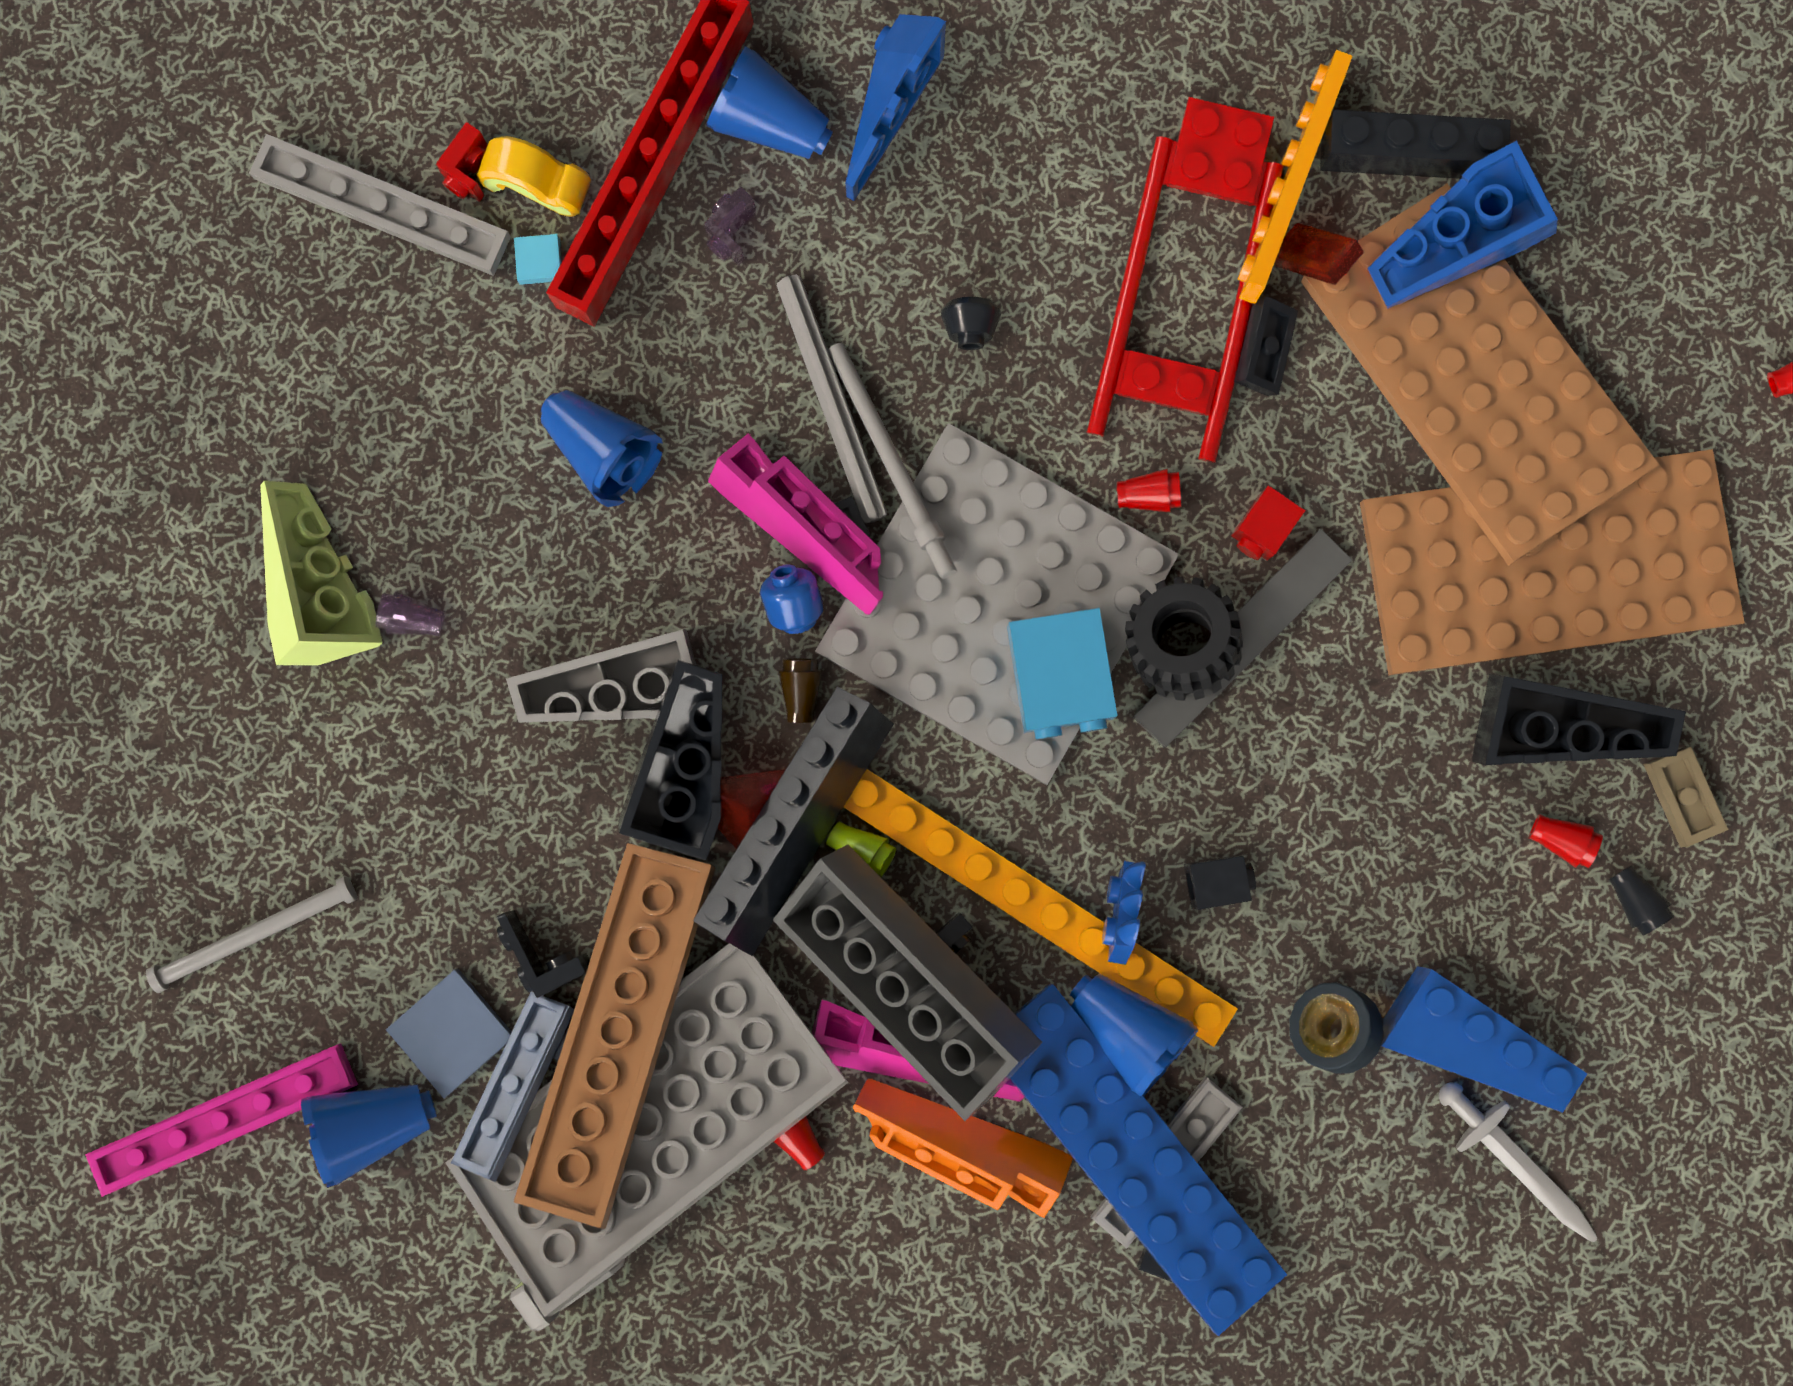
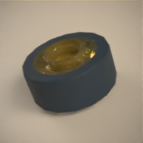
(1360, 1031)

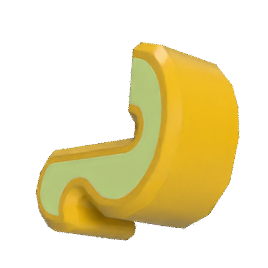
(533, 174)

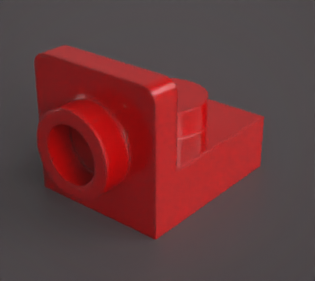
(460, 159)

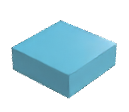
(537, 258)

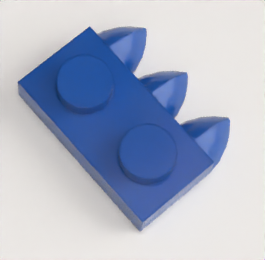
(1123, 928)

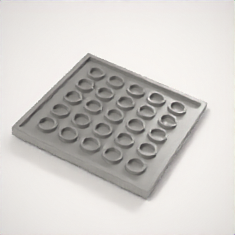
(1018, 556)

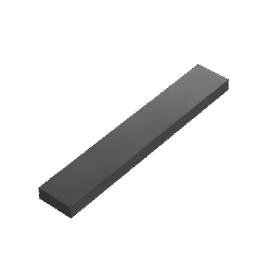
(1261, 622)

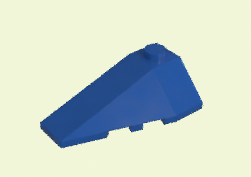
(901, 70)
(1476, 223)

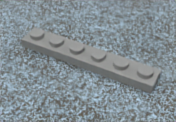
(380, 204)

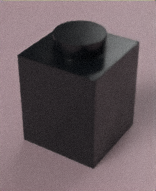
(1219, 882)

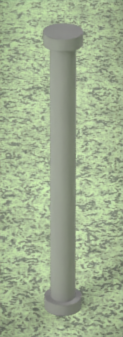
(160, 977)

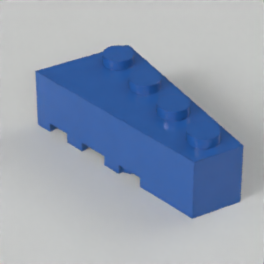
(1462, 1035)

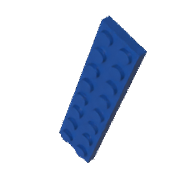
(1141, 1167)

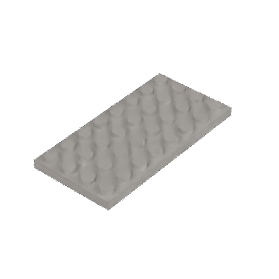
(723, 1089)

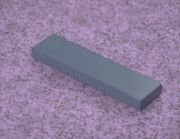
(512, 1087)

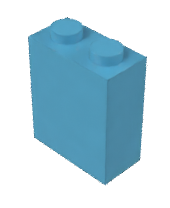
(1062, 673)

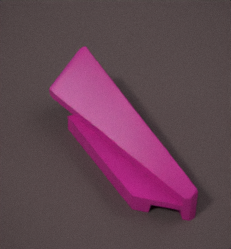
(801, 520)
(858, 1045)

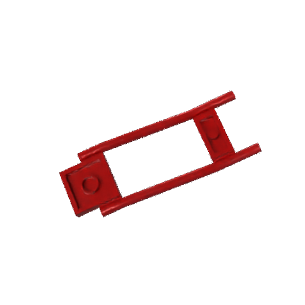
(1215, 156)

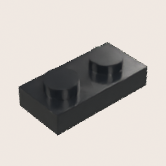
(1266, 346)

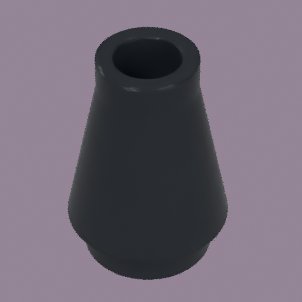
(1640, 901)

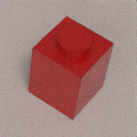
(1266, 524)

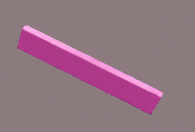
(219, 1120)

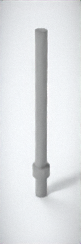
(927, 532)

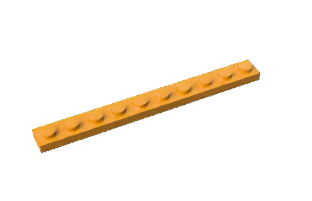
(1033, 903)

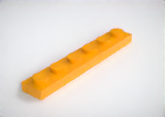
(1287, 191)

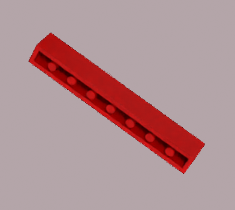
(650, 158)

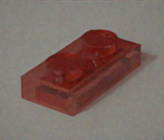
(1317, 253)

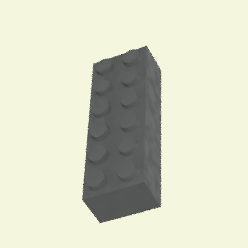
(906, 981)

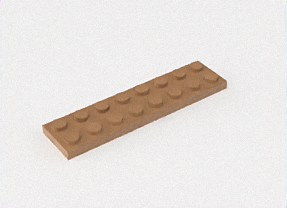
(614, 1037)

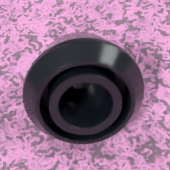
(970, 321)

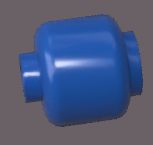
(791, 599)

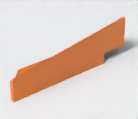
(966, 1154)

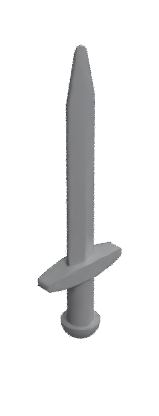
(1485, 1128)

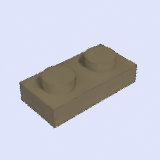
(1685, 797)

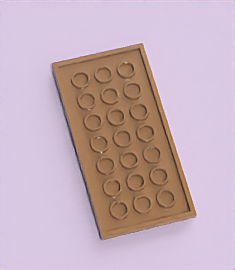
(1488, 394)
(1624, 572)

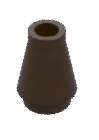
(800, 688)

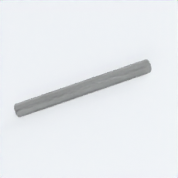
(831, 399)

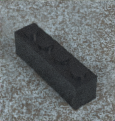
(1408, 143)

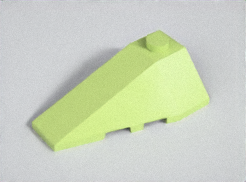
(309, 596)

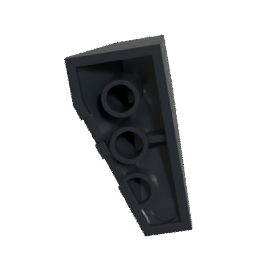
(679, 774)

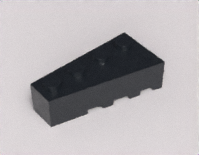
(1564, 724)

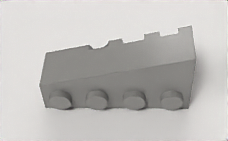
(604, 685)

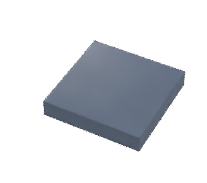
(450, 1033)

